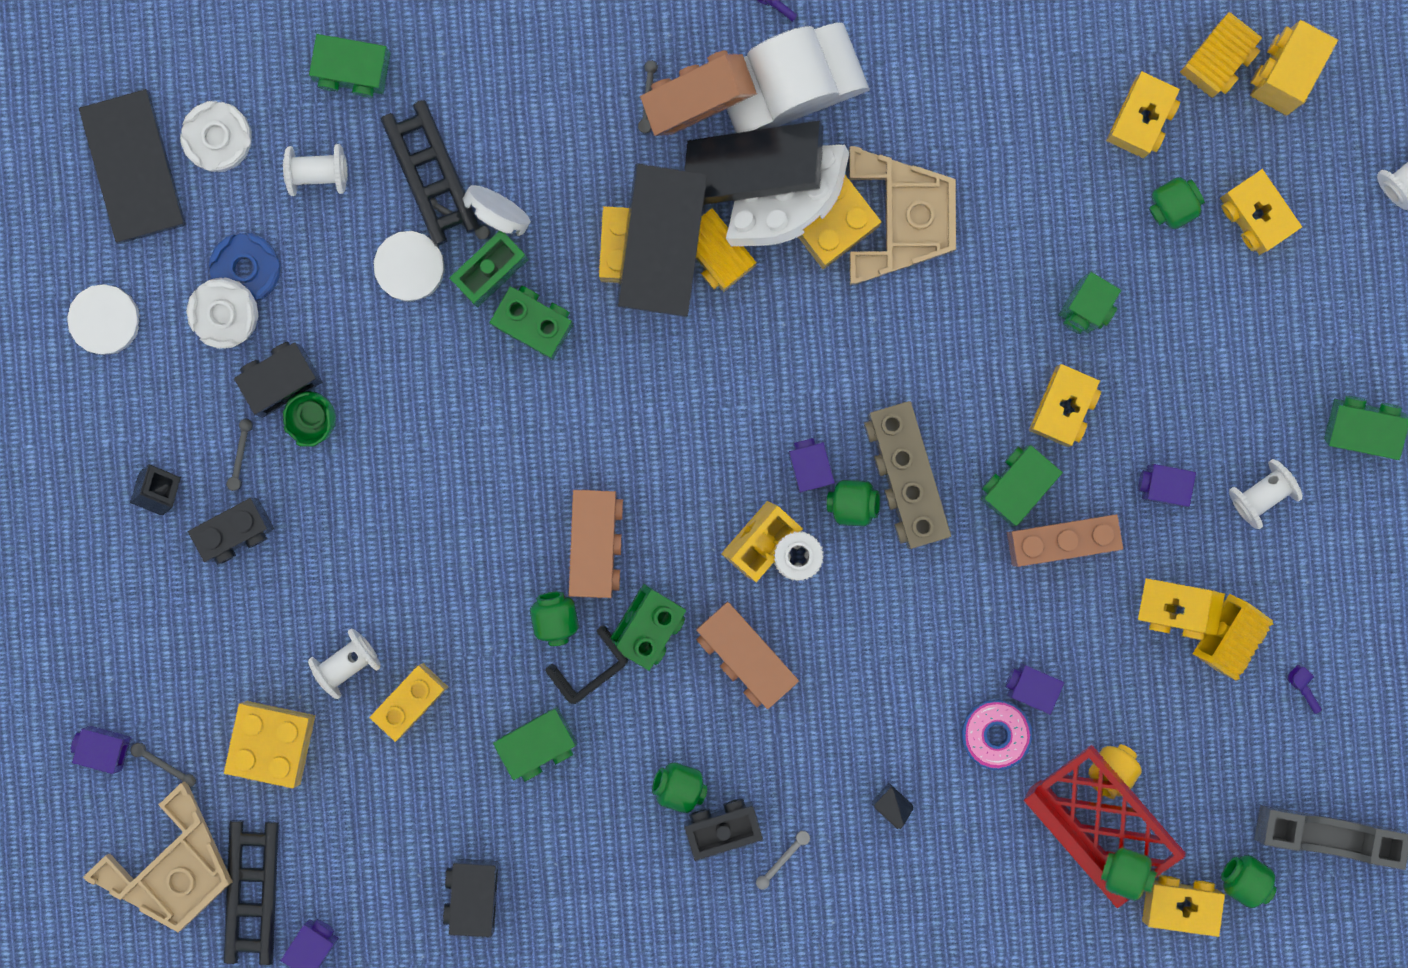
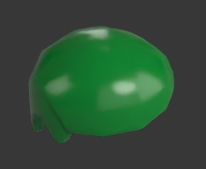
(309, 418)

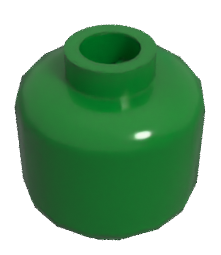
(1176, 203)
(853, 503)
(554, 618)
(679, 787)
(1128, 874)
(1249, 881)

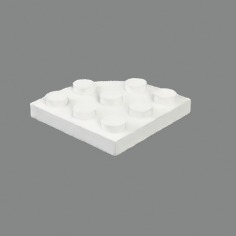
(784, 216)

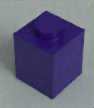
(810, 465)
(1167, 485)
(1034, 688)
(100, 749)
(310, 945)

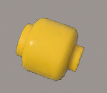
(1123, 762)

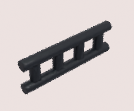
(410, 162)
(266, 908)

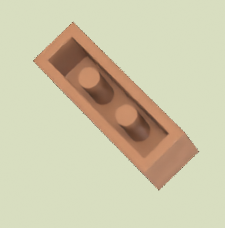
(698, 93)
(1064, 540)
(594, 543)
(746, 656)

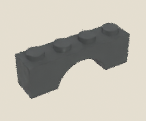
(1332, 836)

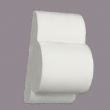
(798, 76)

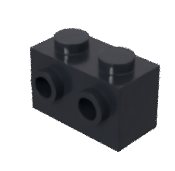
(277, 379)
(231, 530)
(722, 830)
(472, 897)

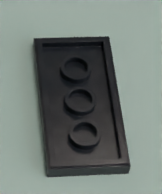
(758, 162)
(132, 166)
(661, 240)

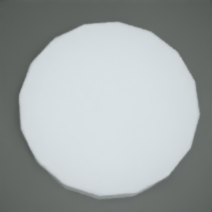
(216, 136)
(496, 210)
(409, 266)
(222, 313)
(103, 319)

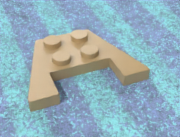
(917, 215)
(180, 878)

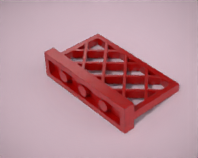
(1077, 837)

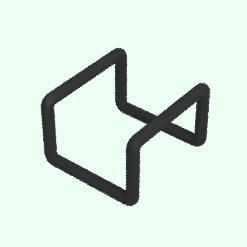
(566, 689)

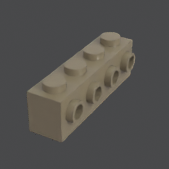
(908, 474)

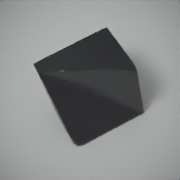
(155, 489)
(893, 806)

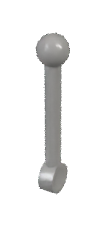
(802, 838)

